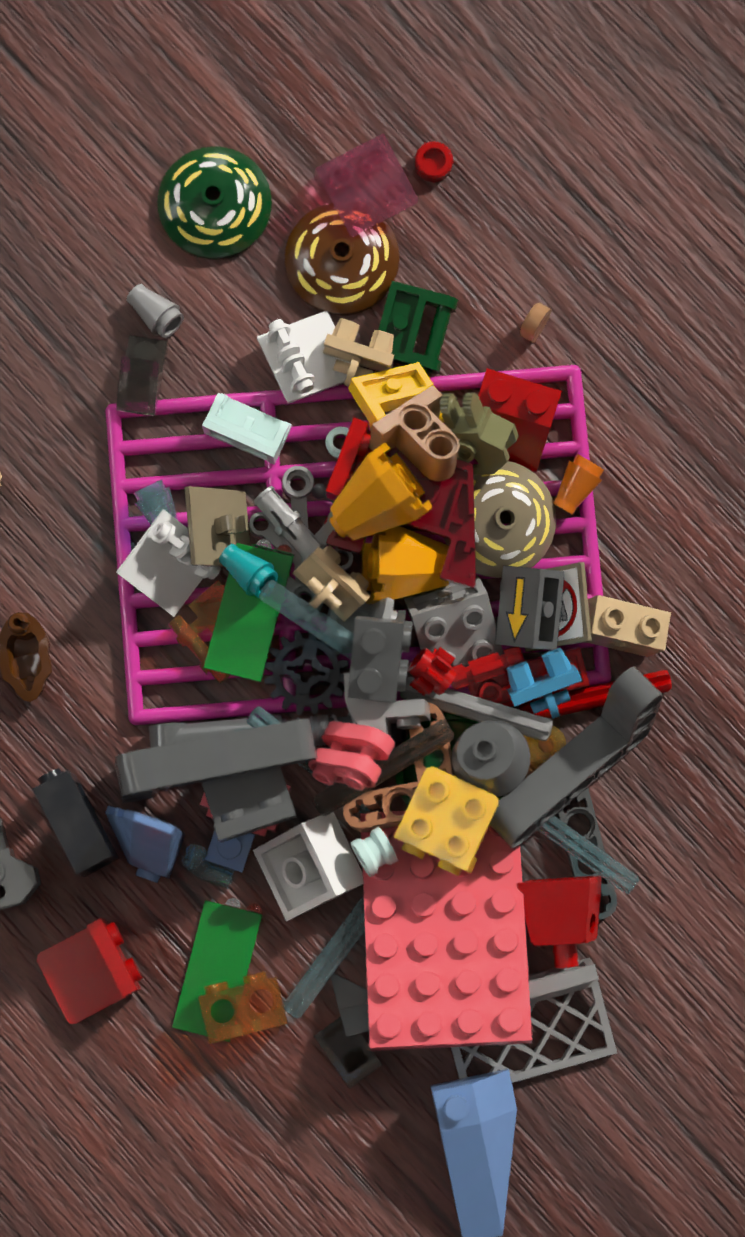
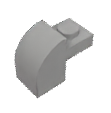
(381, 714)

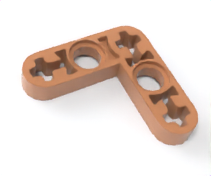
(387, 794)

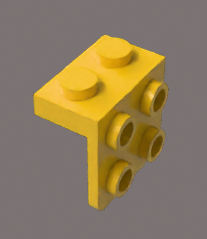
(447, 820)

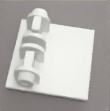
(298, 356)
(163, 566)

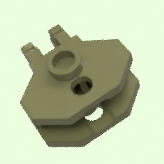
(479, 432)

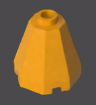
(378, 497)
(402, 564)

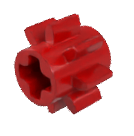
(432, 671)

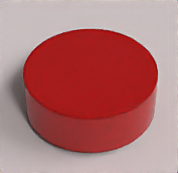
(433, 161)

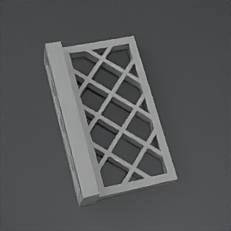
(545, 986)

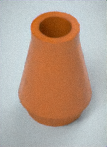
(577, 483)

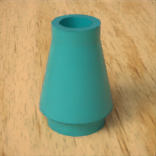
(247, 569)

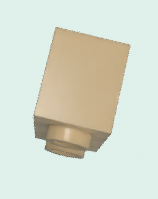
(628, 626)

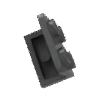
(376, 657)

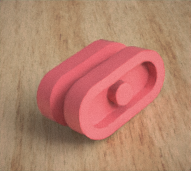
(351, 755)

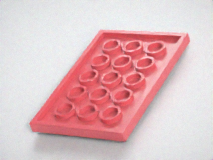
(446, 950)

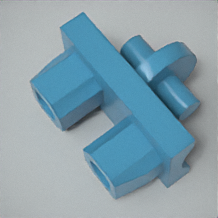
(559, 675)

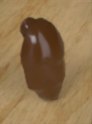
(25, 655)

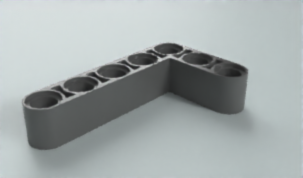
(620, 728)
(212, 758)

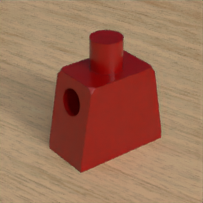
(562, 914)

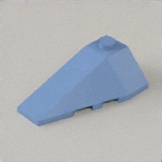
(146, 842)
(477, 1138)

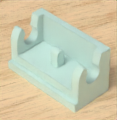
(246, 428)

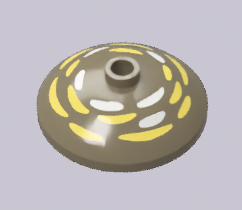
(531, 524)

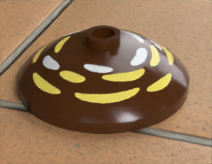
(335, 282)

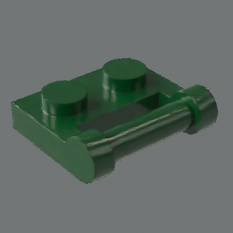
(403, 319)

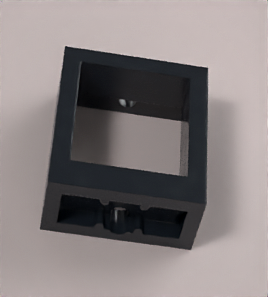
(74, 822)

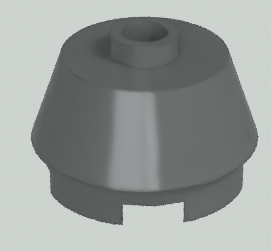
(491, 757)

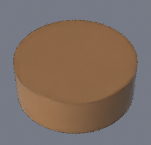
(535, 322)

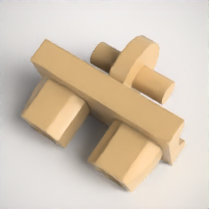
(343, 346)
(331, 583)

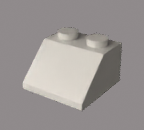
(309, 865)

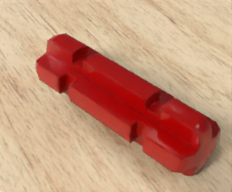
(486, 667)

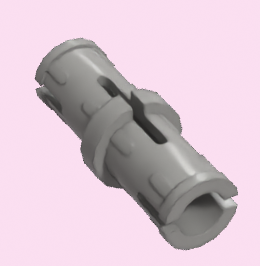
(287, 522)

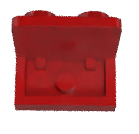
(89, 971)

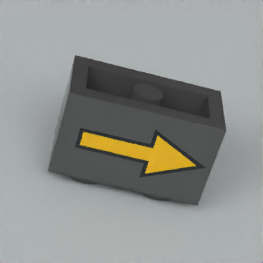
(529, 607)

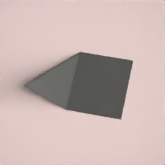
(352, 1005)

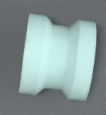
(374, 851)

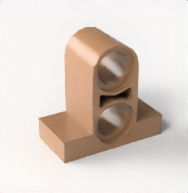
(426, 442)

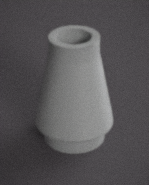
(156, 311)

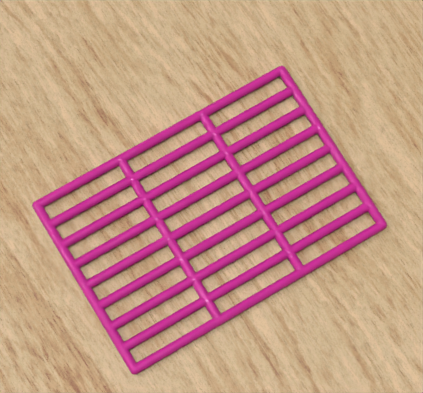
(273, 476)

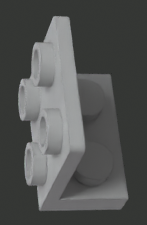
(455, 620)

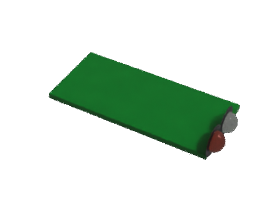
(245, 622)
(218, 955)

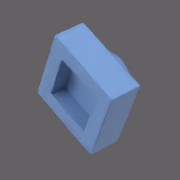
(230, 853)

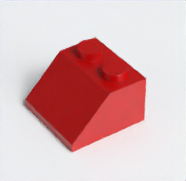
(525, 405)

